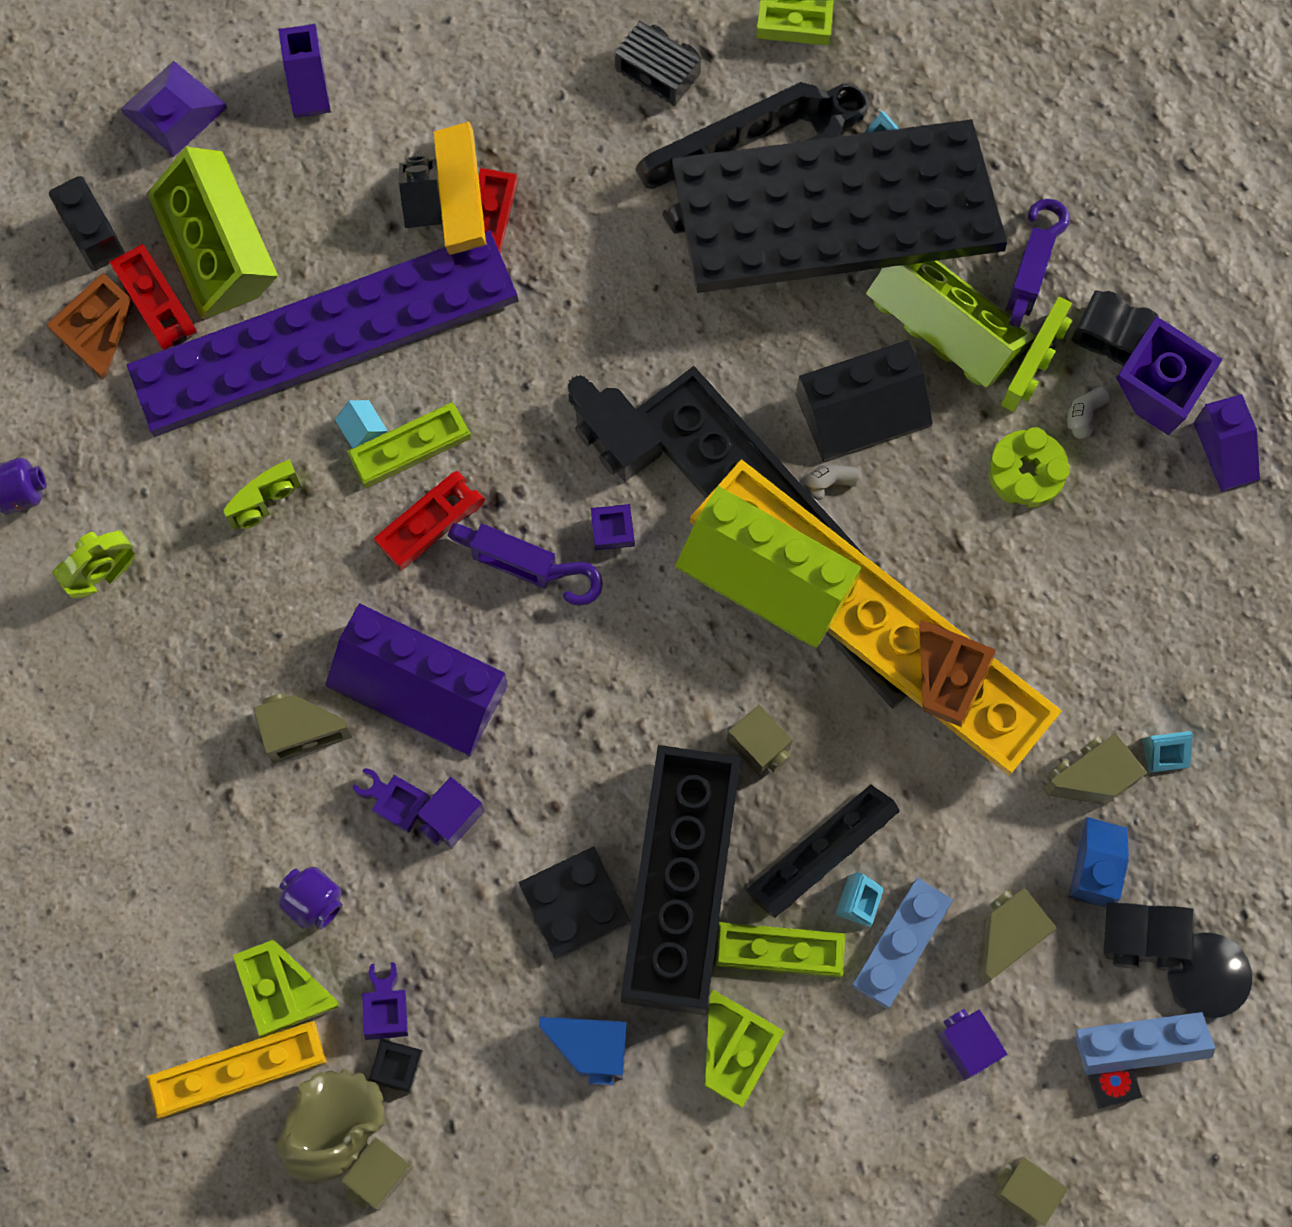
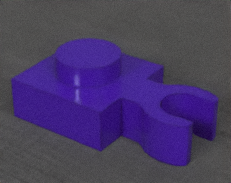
(396, 801)
(384, 1009)

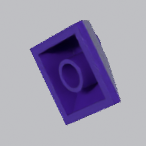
(173, 108)

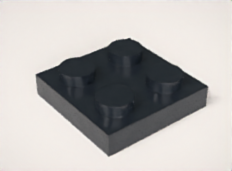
(574, 903)

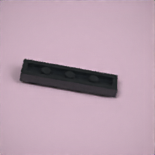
(823, 850)

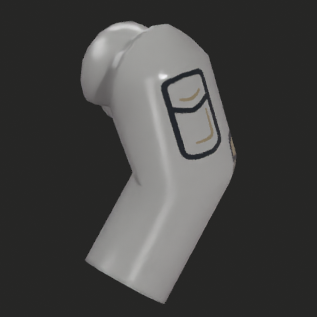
(1081, 411)
(828, 475)

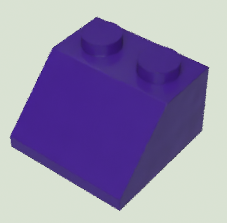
(1166, 375)

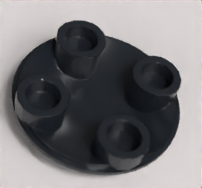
(1217, 979)

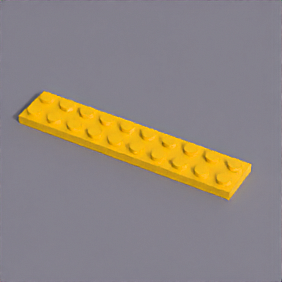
(883, 630)

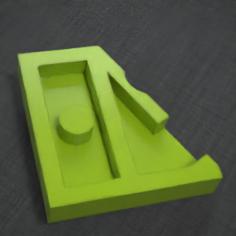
(796, 21)
(280, 989)
(736, 1048)

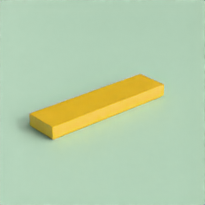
(459, 188)
(236, 1070)

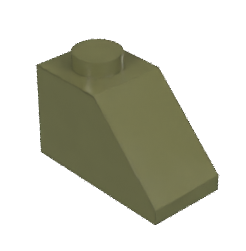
(296, 726)
(1011, 932)

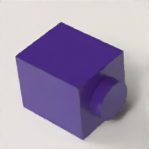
(449, 813)
(971, 1042)

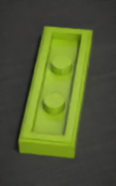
(409, 445)
(780, 949)

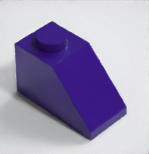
(1229, 442)

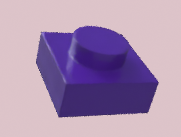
(612, 527)

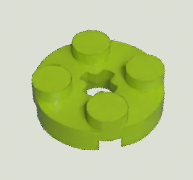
(1035, 447)
(93, 561)

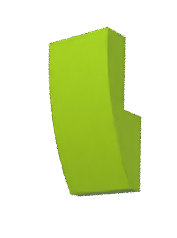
(249, 505)

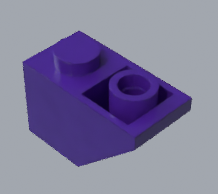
(304, 70)

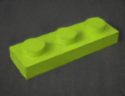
(1039, 355)

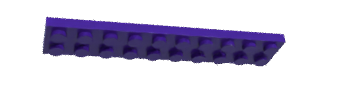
(319, 334)

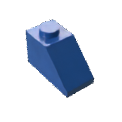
(1100, 863)
(589, 1046)

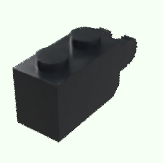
(613, 427)

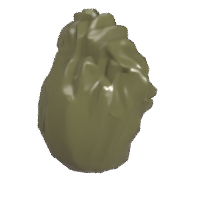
(329, 1125)

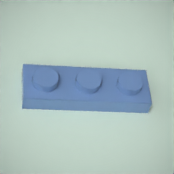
(902, 943)
(1144, 1043)

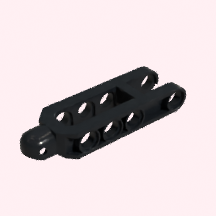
(826, 110)

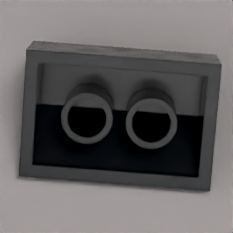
(865, 400)

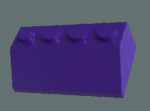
(415, 679)

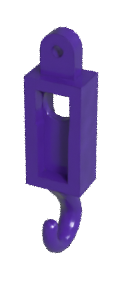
(1035, 260)
(525, 560)

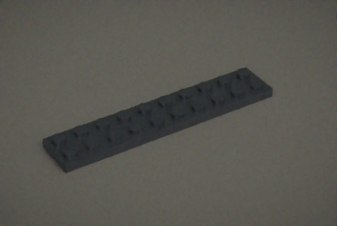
(709, 440)

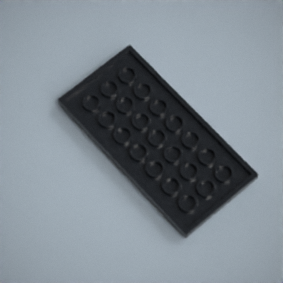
(837, 205)

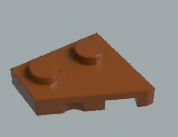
(94, 323)
(951, 672)

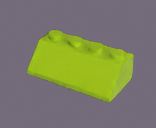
(211, 232)
(951, 318)
(767, 567)

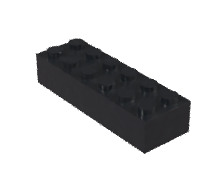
(681, 880)

